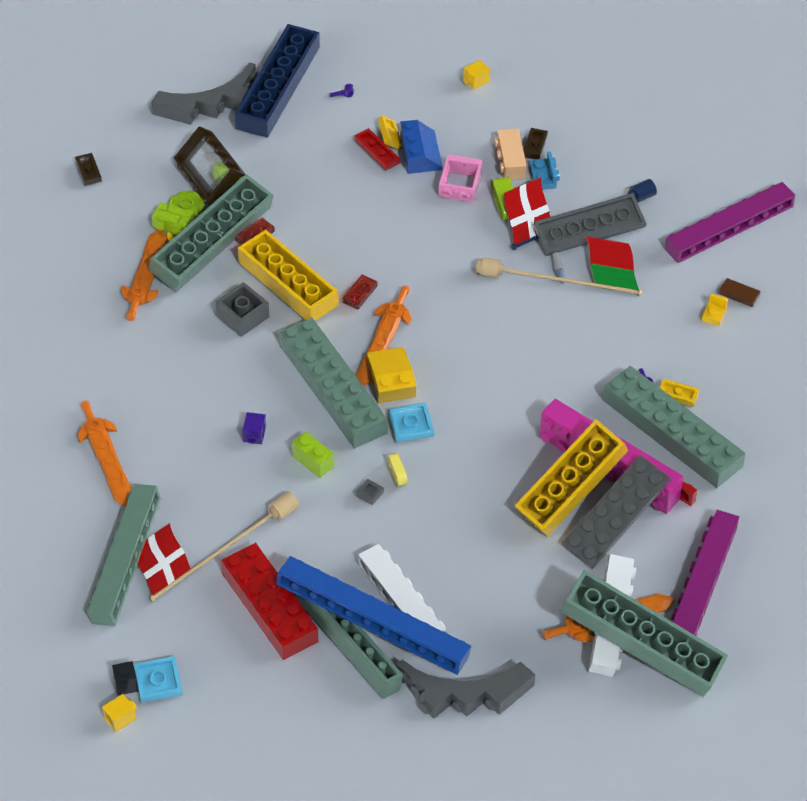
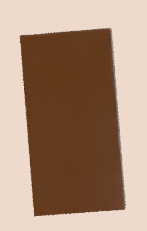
(739, 292)

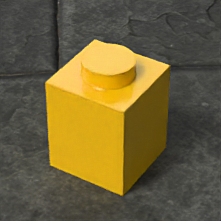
(476, 74)
(119, 712)

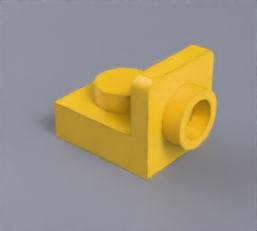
(715, 309)

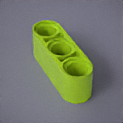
(499, 187)

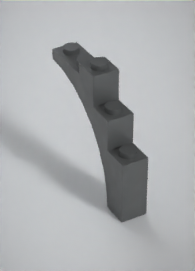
(210, 103)
(466, 696)

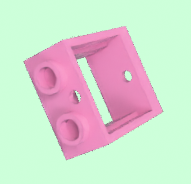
(454, 164)

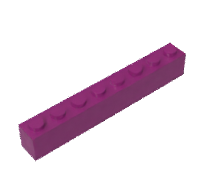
(729, 222)
(705, 571)

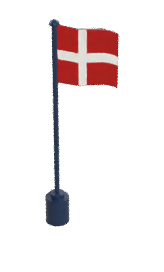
(528, 204)

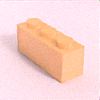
(510, 153)

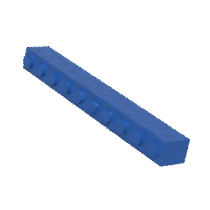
(373, 615)

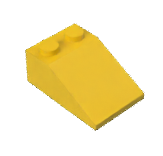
(392, 374)

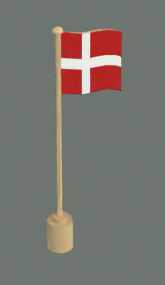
(166, 563)

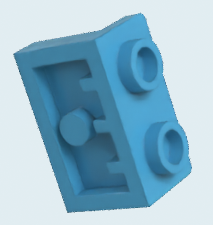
(546, 169)

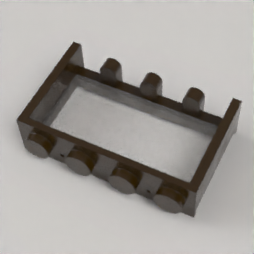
(208, 165)

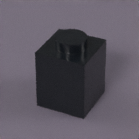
(125, 678)

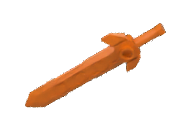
(140, 289)
(391, 319)
(97, 431)
(581, 633)

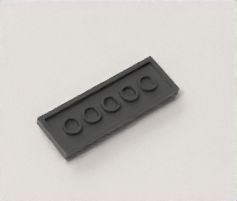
(594, 221)
(616, 511)

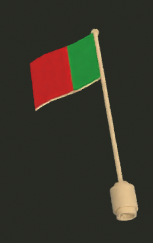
(609, 263)

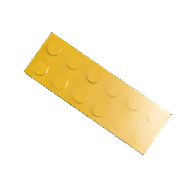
(288, 276)
(571, 478)

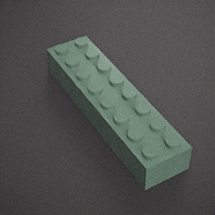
(210, 233)
(333, 383)
(673, 426)
(644, 633)

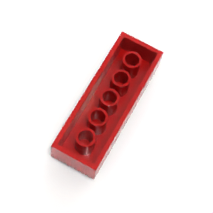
(270, 605)

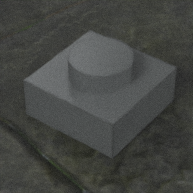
(370, 491)

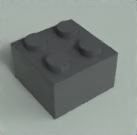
(242, 309)

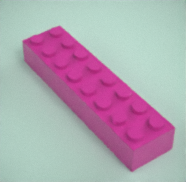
(564, 425)

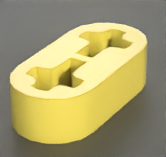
(397, 469)

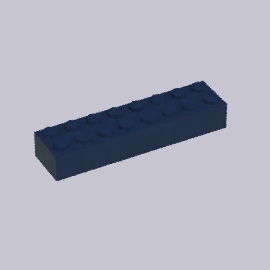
(277, 80)

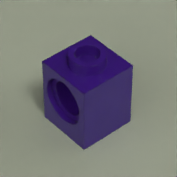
(254, 428)

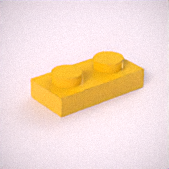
(389, 132)
(680, 392)

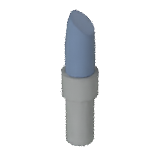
(558, 266)

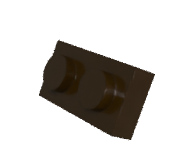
(535, 143)
(88, 169)

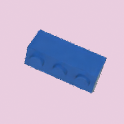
(419, 147)

